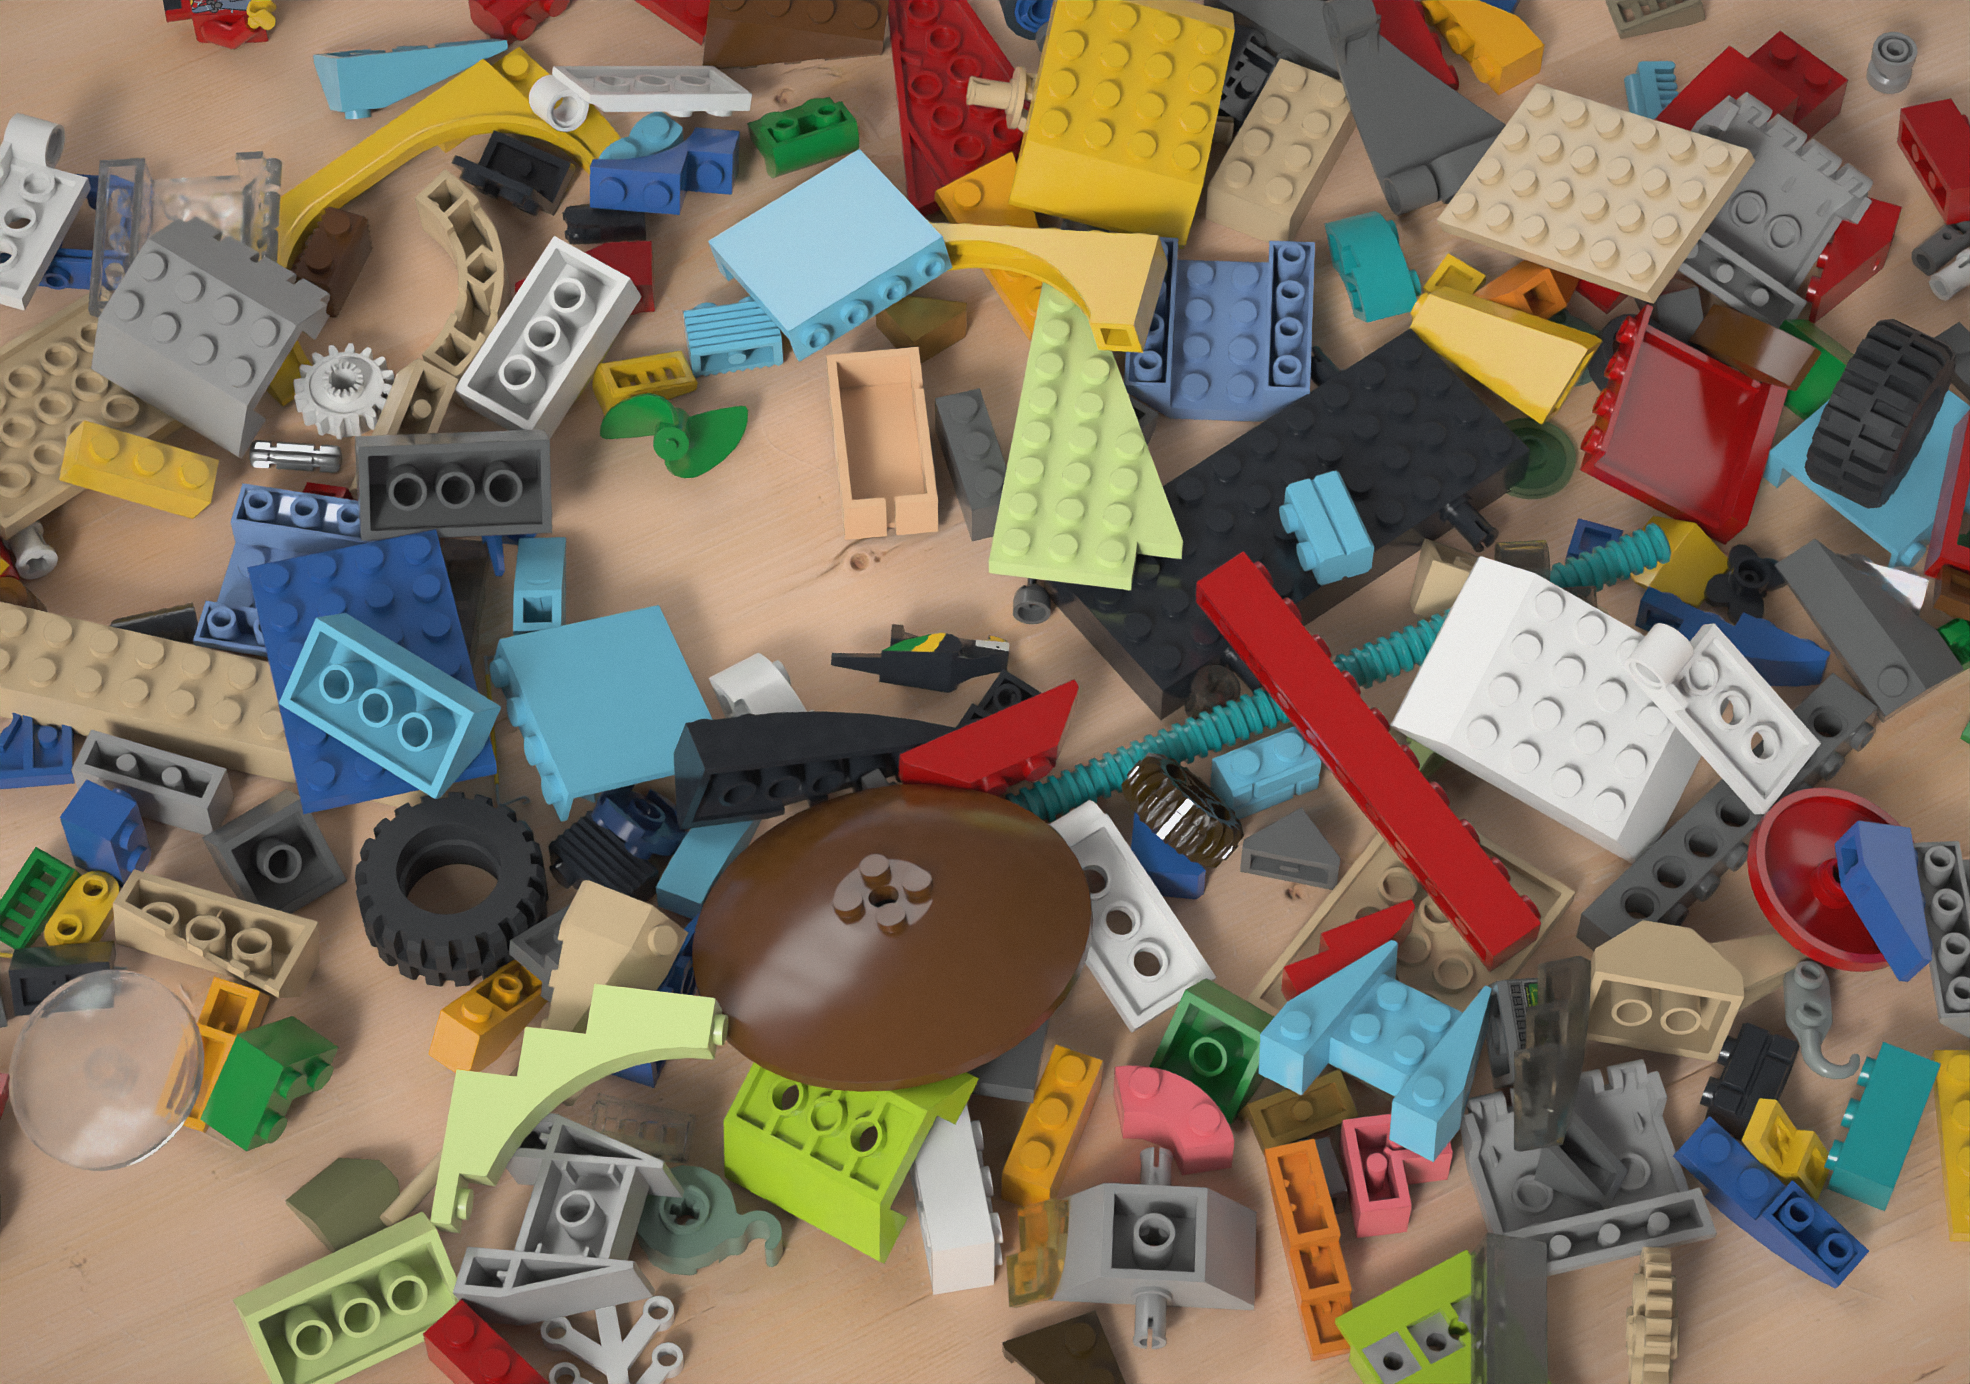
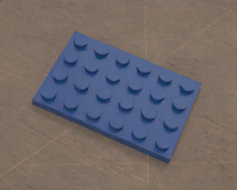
(396, 590)

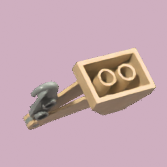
(1679, 994)

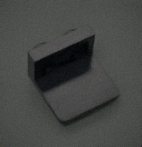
(518, 174)

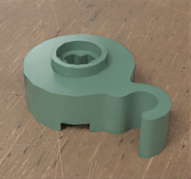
(712, 1236)

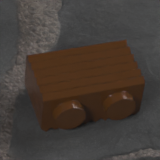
(335, 255)

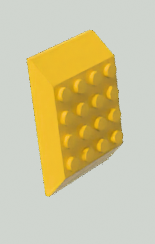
(1124, 114)

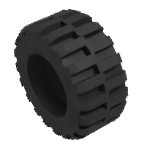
(1880, 413)
(438, 836)

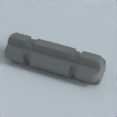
(295, 456)

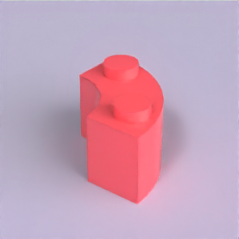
(1173, 1115)

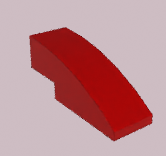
(1346, 945)

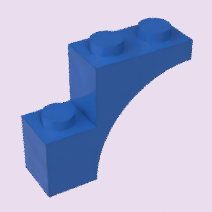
(660, 181)

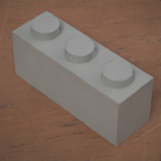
(162, 783)

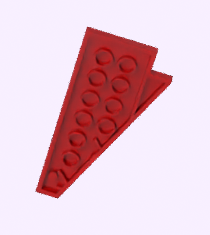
(933, 57)

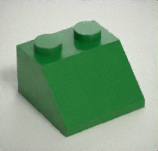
(1215, 1045)

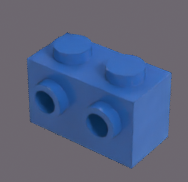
(106, 831)

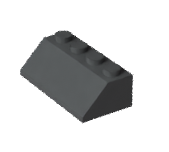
(454, 484)

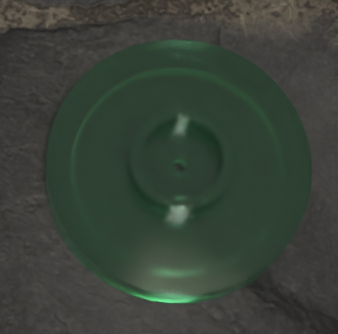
(1550, 459)

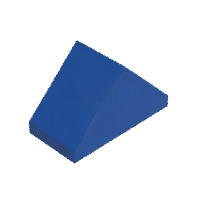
(1169, 871)

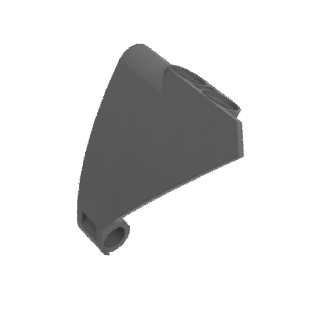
(1411, 123)

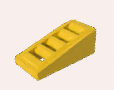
(613, 379)

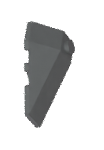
(1875, 637)

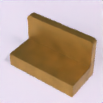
(1293, 1116)

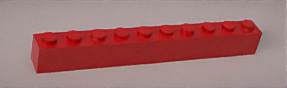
(1368, 761)

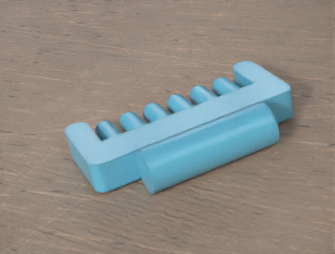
(1651, 88)

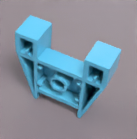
(1386, 1038)

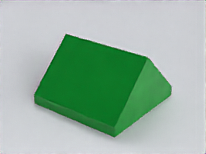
(1824, 374)

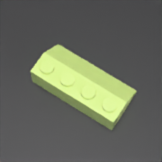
(351, 1305)

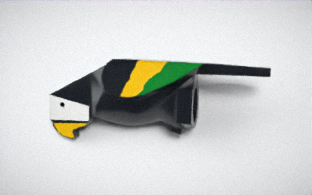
(930, 660)

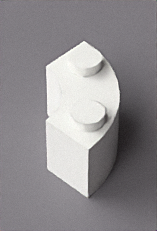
(755, 688)

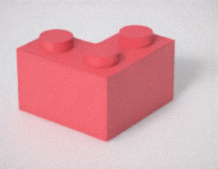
(1380, 1173)

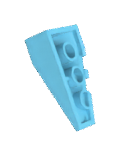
(375, 79)

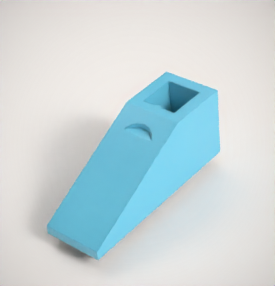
(539, 585)

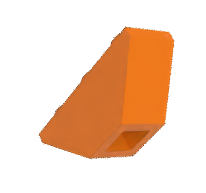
(1531, 289)

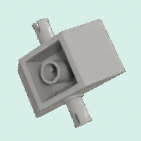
(1200, 1256)

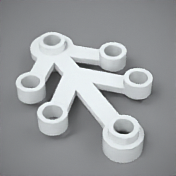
(613, 1355)

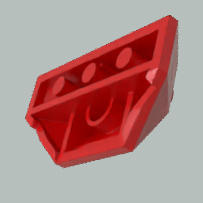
(998, 749)

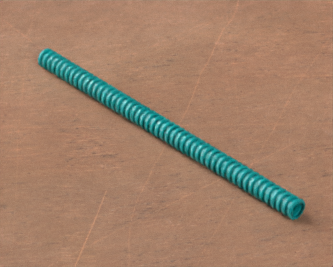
(1366, 666)

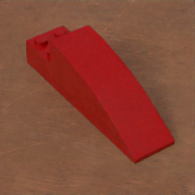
(1776, 74)

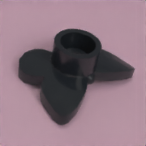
(1744, 583)

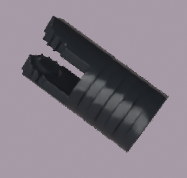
(599, 225)
(172, 623)

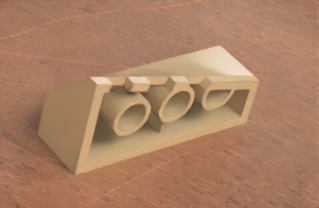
(217, 933)

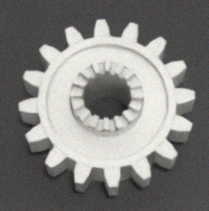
(343, 391)

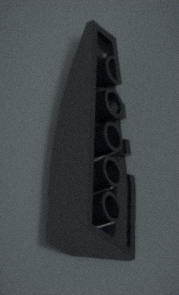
(766, 761)

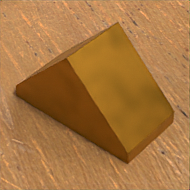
(924, 324)

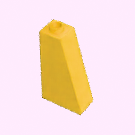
(1505, 349)

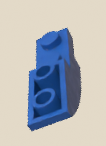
(1771, 651)
(1766, 1209)

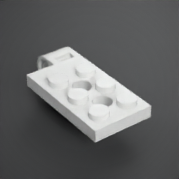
(35, 192)
(1689, 686)

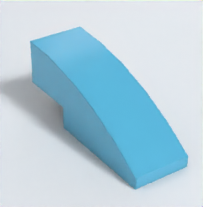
(700, 864)

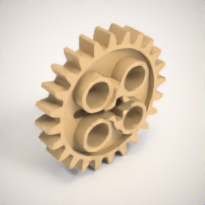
(1653, 1320)

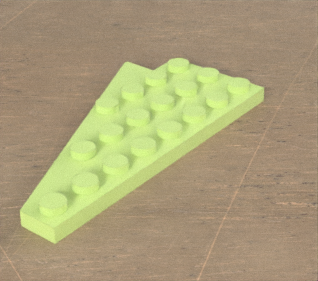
(1078, 468)

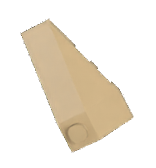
(1440, 579)
(609, 943)

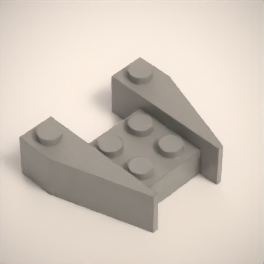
(573, 1231)

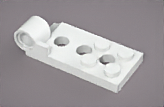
(634, 89)
(1154, 924)

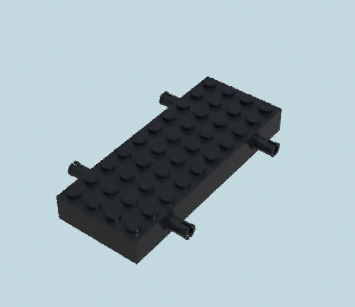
(1412, 455)

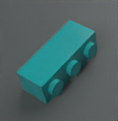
(1881, 1125)

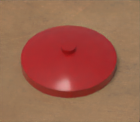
(1799, 881)

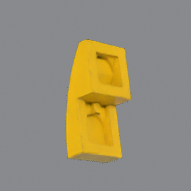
(1785, 1150)

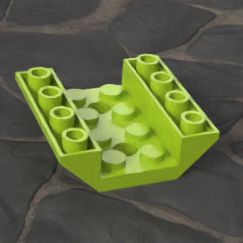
(813, 1156)

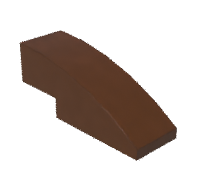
(1754, 347)

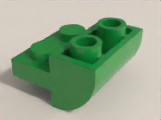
(804, 135)

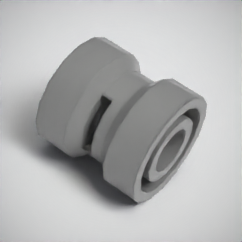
(1891, 62)

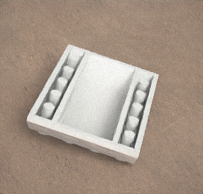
(1541, 706)

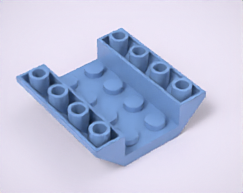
(1228, 336)
(266, 529)

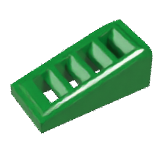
(25, 880)

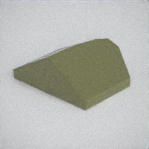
(345, 1201)

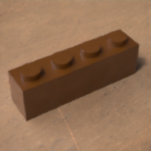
(792, 31)

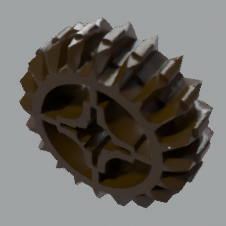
(1182, 810)

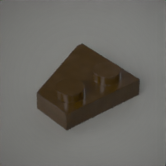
(1066, 1353)

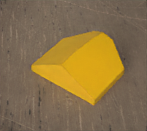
(1691, 563)

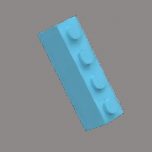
(388, 703)

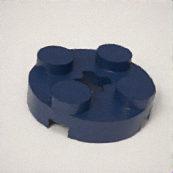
(642, 821)

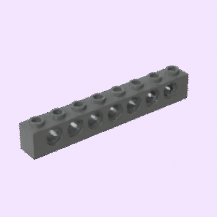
(1829, 709)

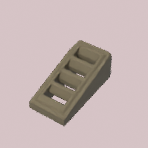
(1673, 17)

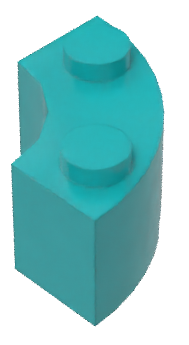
(1372, 266)

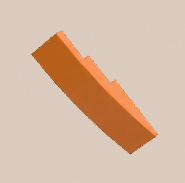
(1310, 1244)

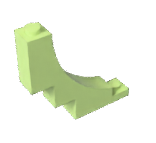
(497, 1112)

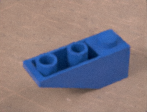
(1884, 888)

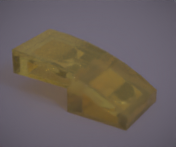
(1038, 1267)

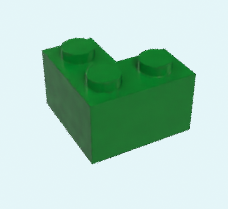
(262, 1079)

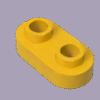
(86, 913)

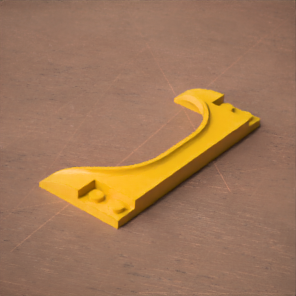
(468, 105)

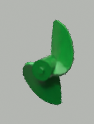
(685, 442)

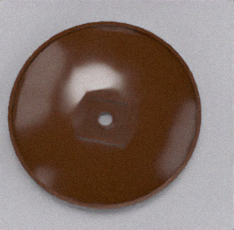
(902, 993)

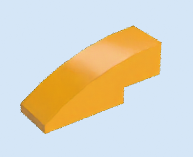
(226, 1012)

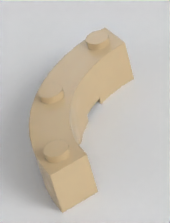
(464, 230)

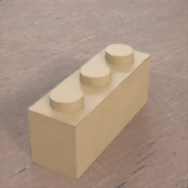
(415, 402)

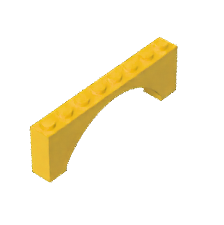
(1103, 273)

